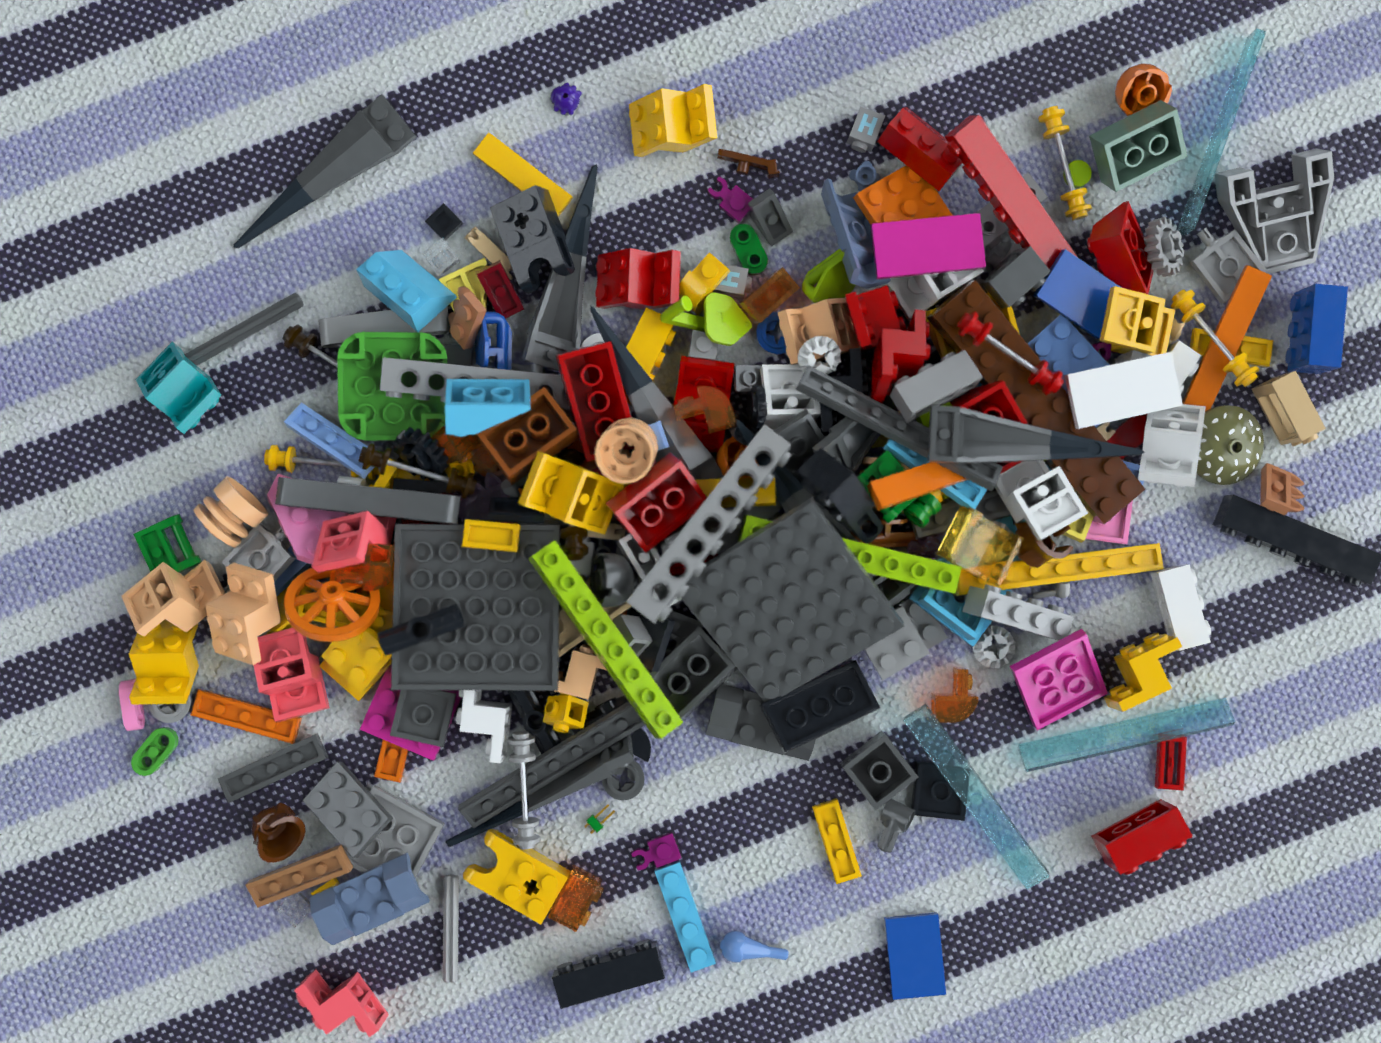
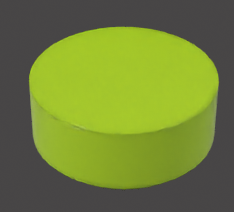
(1080, 173)

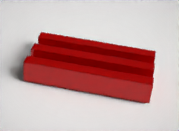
(1160, 763)

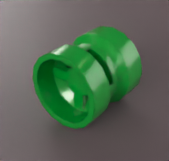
(922, 509)

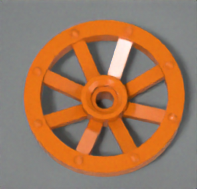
(330, 598)

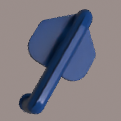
(503, 347)

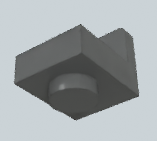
(745, 377)

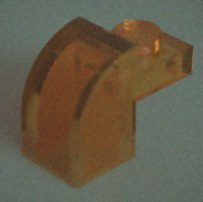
(710, 403)
(373, 572)
(959, 704)

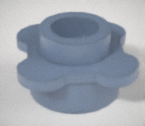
(865, 169)

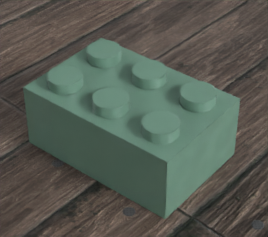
(1138, 145)

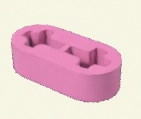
(132, 715)

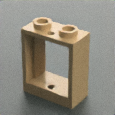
(1289, 409)

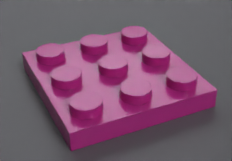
(1059, 679)
(381, 716)

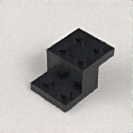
(855, 367)

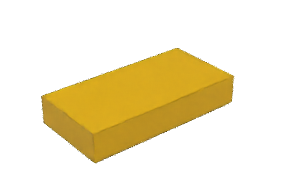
(491, 535)

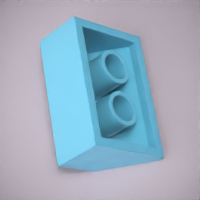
(405, 287)

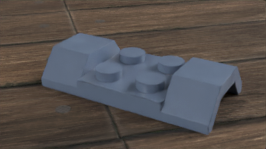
(853, 237)
(366, 900)

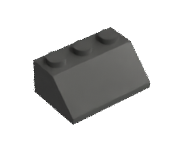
(693, 672)

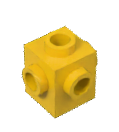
(565, 712)

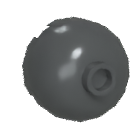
(613, 579)

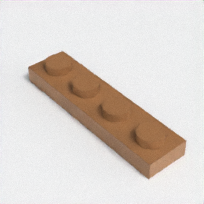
(299, 876)

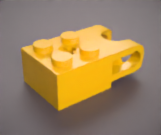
(509, 877)

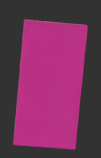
(928, 246)

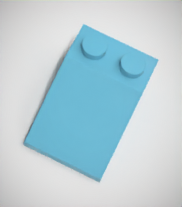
(483, 403)

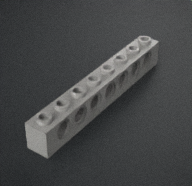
(394, 368)
(764, 442)

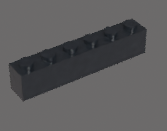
(1297, 540)

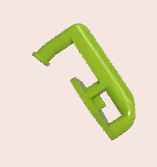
(830, 279)
(722, 318)

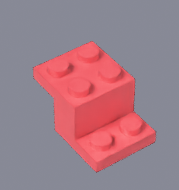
(346, 538)
(290, 675)
(335, 1006)

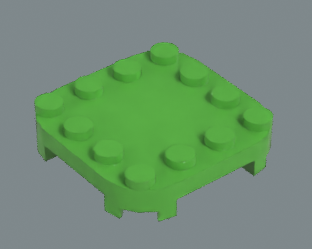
(365, 409)

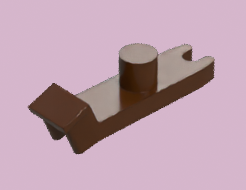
(745, 161)

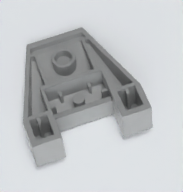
(1282, 220)

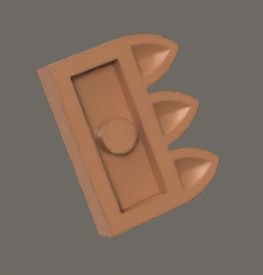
(467, 318)
(1280, 490)

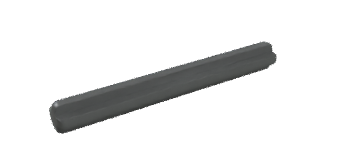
(245, 329)

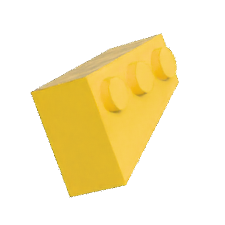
(649, 342)

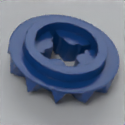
(768, 341)

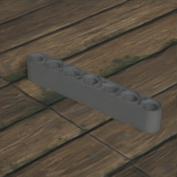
(376, 500)

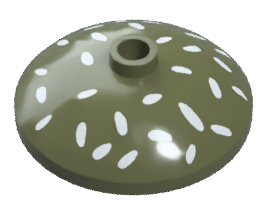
(1222, 429)

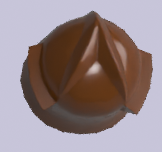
(1039, 552)
(277, 832)

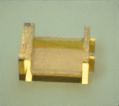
(979, 546)

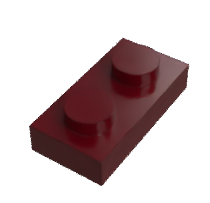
(500, 289)

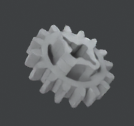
(1164, 246)

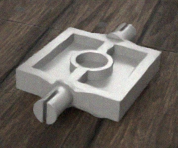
(1223, 262)
(262, 552)

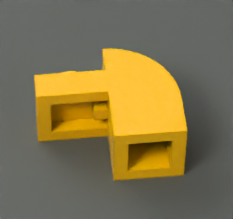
(702, 281)

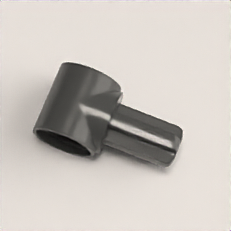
(896, 819)

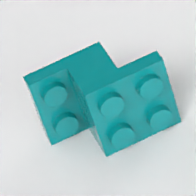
(178, 388)

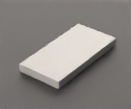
(1123, 390)

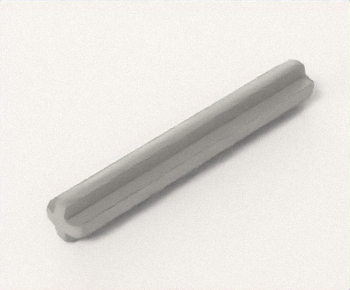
(450, 927)

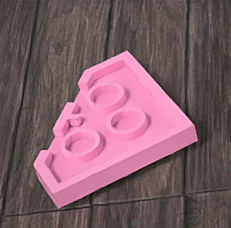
(300, 525)

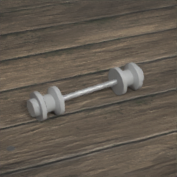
(521, 743)

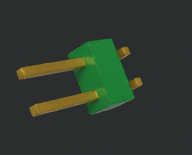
(595, 823)

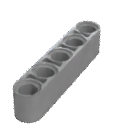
(337, 329)

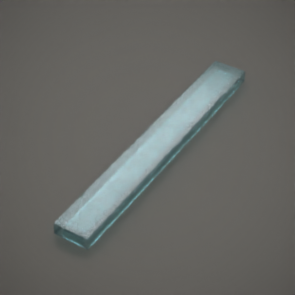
(1221, 132)
(1126, 734)
(976, 796)

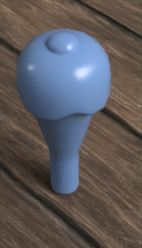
(739, 947)

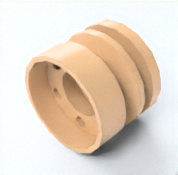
(620, 464)
(226, 517)

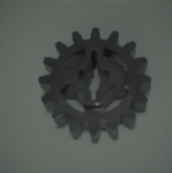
(420, 452)

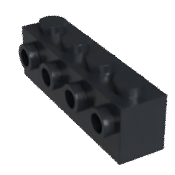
(608, 974)

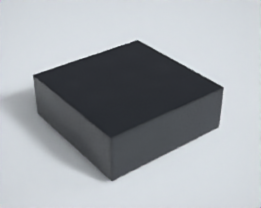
(444, 222)

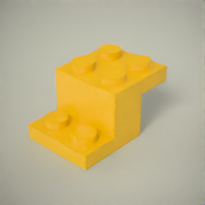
(672, 120)
(1136, 322)
(569, 493)
(356, 662)
(163, 665)
(1142, 671)

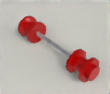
(1040, 374)

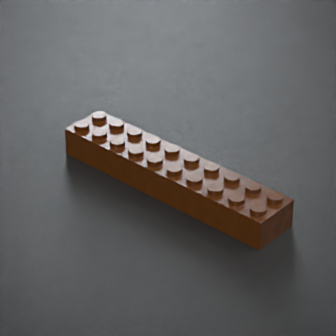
(1100, 482)

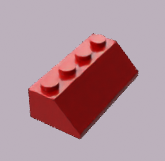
(593, 393)

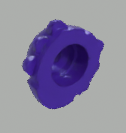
(568, 104)

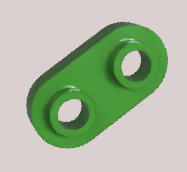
(156, 750)

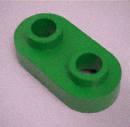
(746, 249)

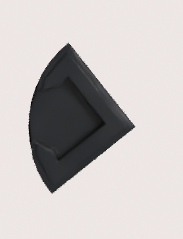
(641, 744)

